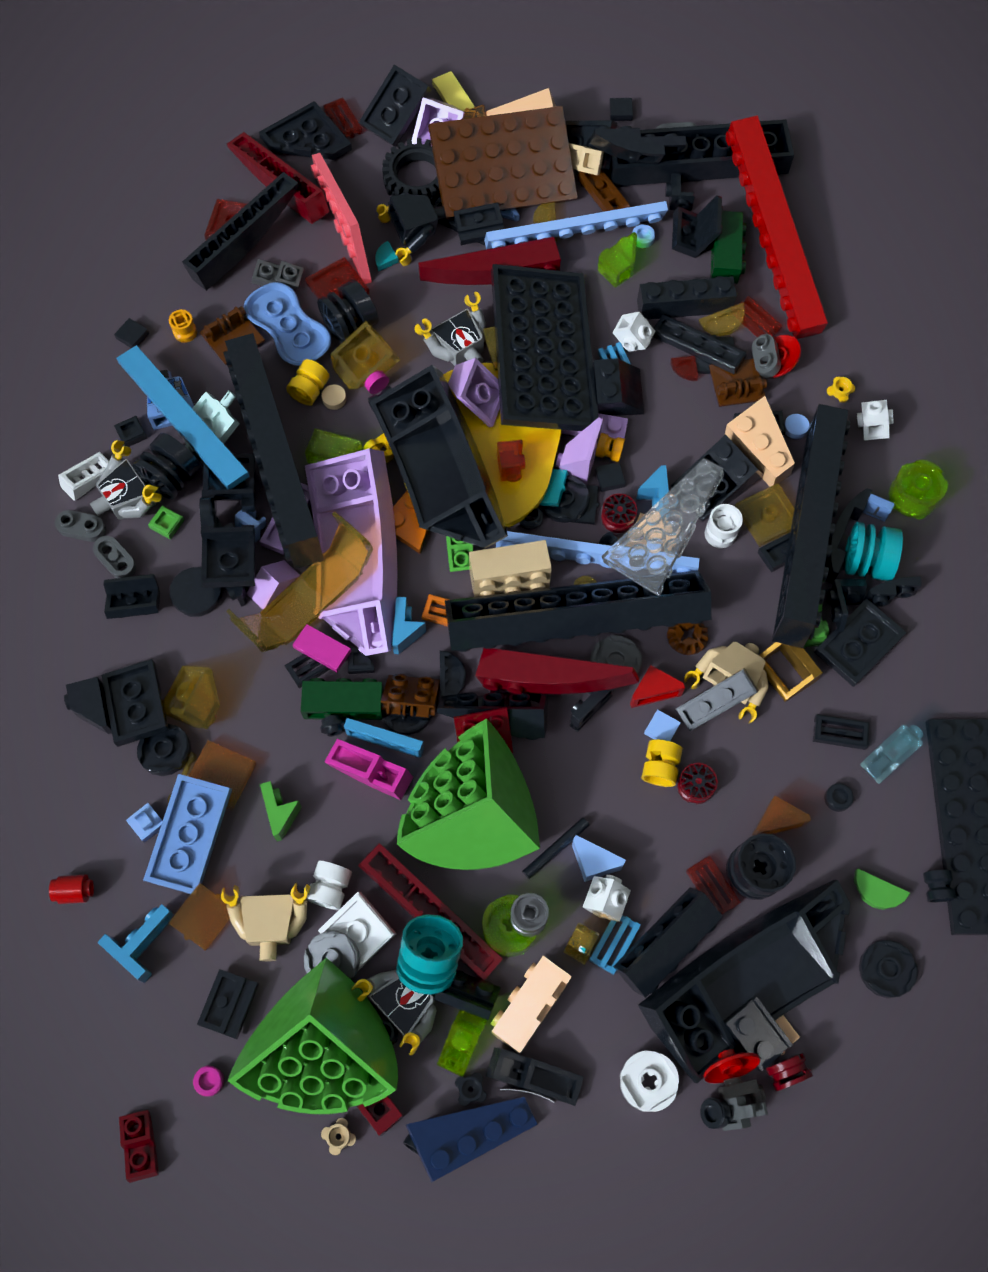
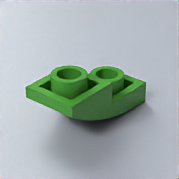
(458, 554)

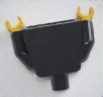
(413, 221)

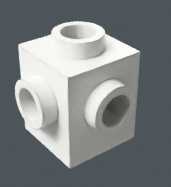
(634, 331)
(875, 419)
(607, 897)

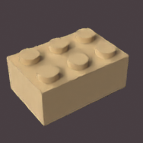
(510, 569)

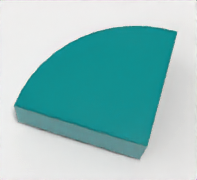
(385, 256)

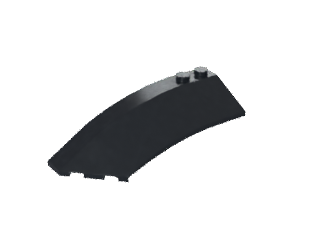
(439, 460)
(774, 958)

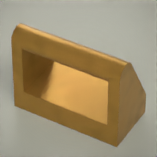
(801, 663)

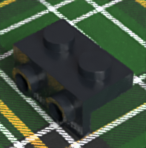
(131, 596)

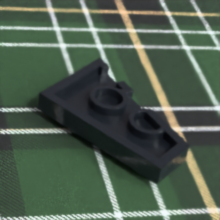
(581, 131)

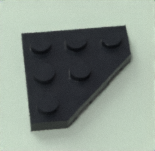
(306, 134)

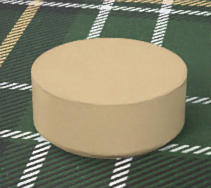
(334, 397)

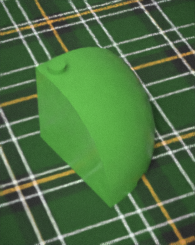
(471, 806)
(319, 1049)

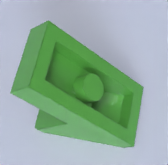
(279, 816)

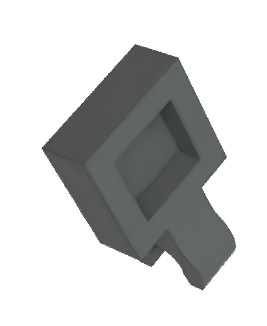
(742, 1113)

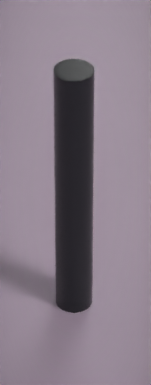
(555, 848)

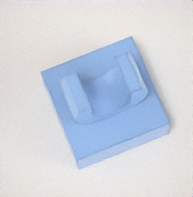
(244, 518)
(145, 822)

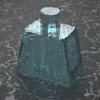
(897, 748)

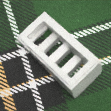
(82, 486)

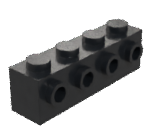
(686, 297)
(668, 942)

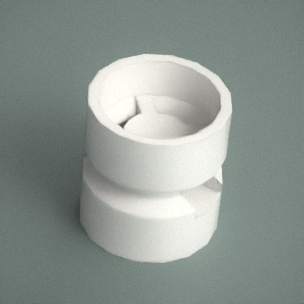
(723, 526)
(329, 885)

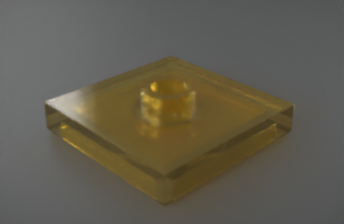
(767, 514)

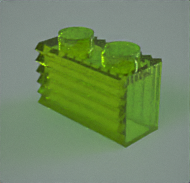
(328, 445)

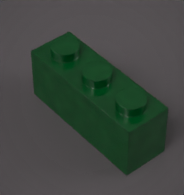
(729, 247)
(342, 698)

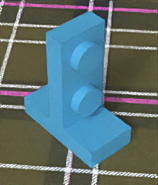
(137, 942)

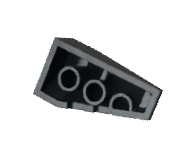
(525, 711)

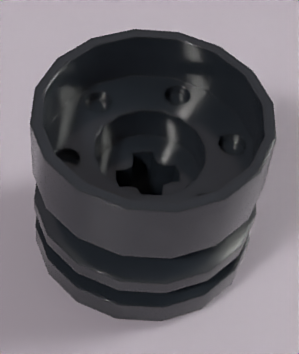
(348, 310)
(166, 465)
(772, 857)

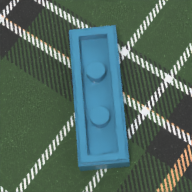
(384, 737)

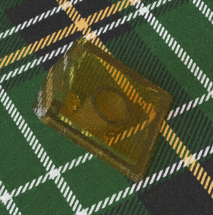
(193, 697)

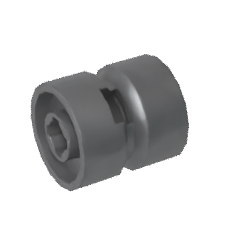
(529, 914)

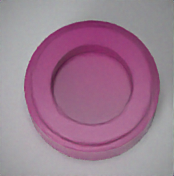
(376, 382)
(208, 1081)

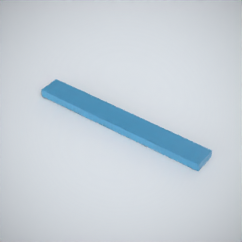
(183, 418)

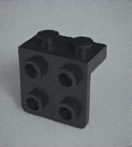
(696, 231)

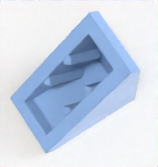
(594, 859)

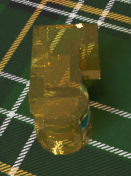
(582, 943)

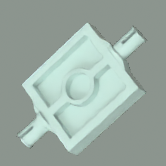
(216, 415)

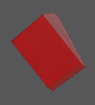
(656, 687)

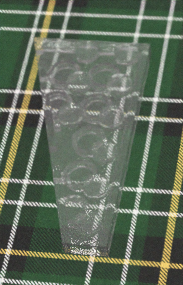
(661, 535)

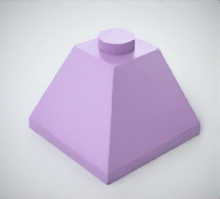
(433, 112)
(476, 389)
(580, 452)

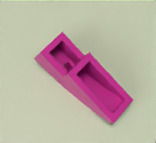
(369, 769)

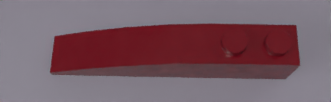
(266, 167)
(476, 266)
(548, 674)
(420, 901)

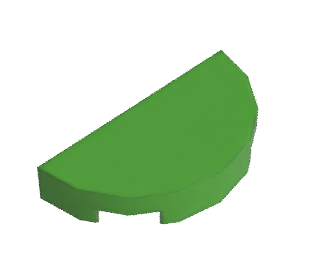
(878, 892)

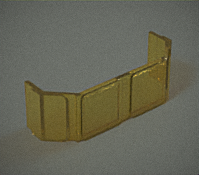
(310, 592)

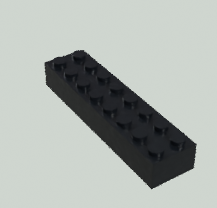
(703, 157)

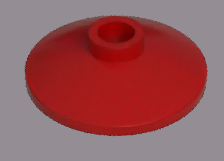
(789, 353)
(731, 1065)

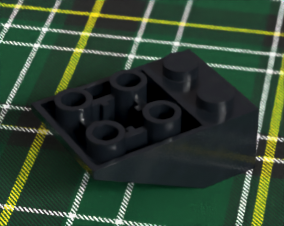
(737, 469)

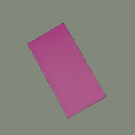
(322, 648)

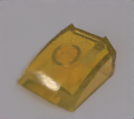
(362, 355)

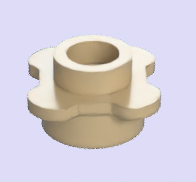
(347, 1137)

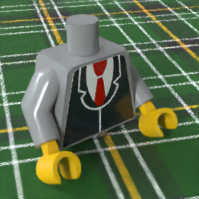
(458, 337)
(123, 488)
(406, 1009)

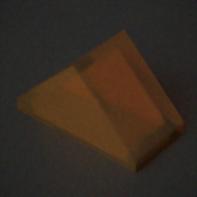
(780, 817)

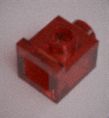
(510, 460)

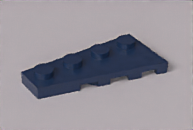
(463, 1136)

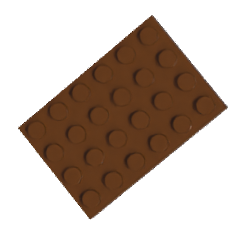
(503, 159)

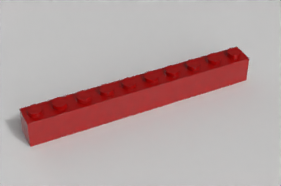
(776, 228)

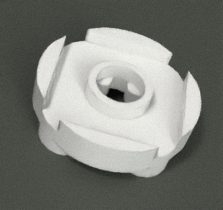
(665, 1085)

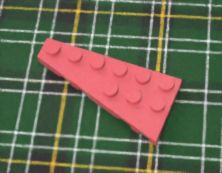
(344, 221)

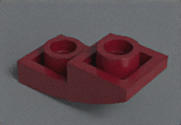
(138, 1146)

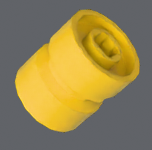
(308, 381)
(662, 759)

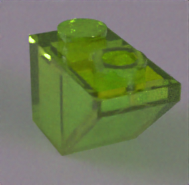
(619, 261)
(461, 1042)

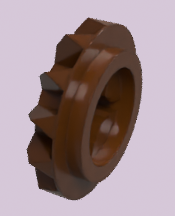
(688, 646)

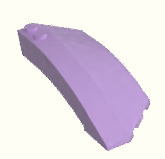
(360, 493)

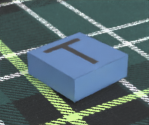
(878, 507)

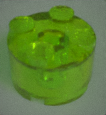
(918, 489)
(495, 933)

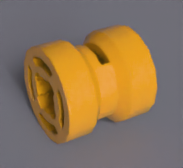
(182, 326)
(604, 446)

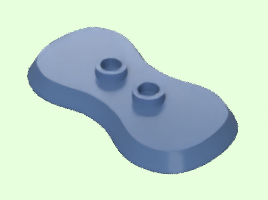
(279, 313)

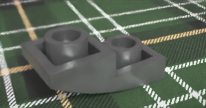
(269, 273)

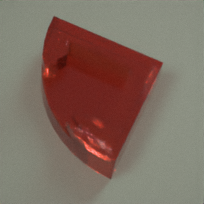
(685, 367)

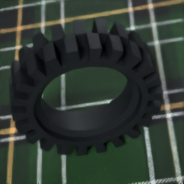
(403, 155)

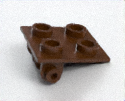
(228, 328)
(738, 388)
(411, 692)

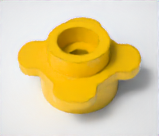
(841, 383)

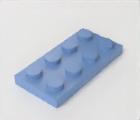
(187, 834)

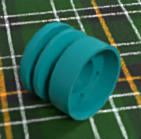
(878, 552)
(429, 954)

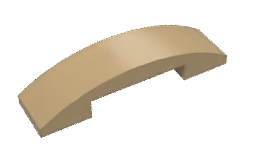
(586, 159)

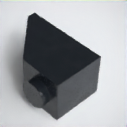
(89, 703)

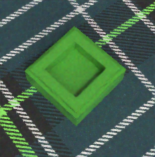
(166, 522)

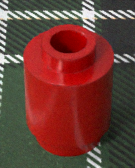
(71, 889)

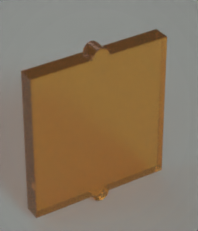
(201, 916)

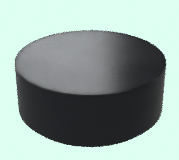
(838, 797)
(715, 1113)

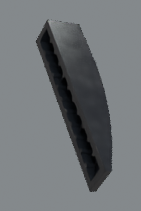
(240, 233)

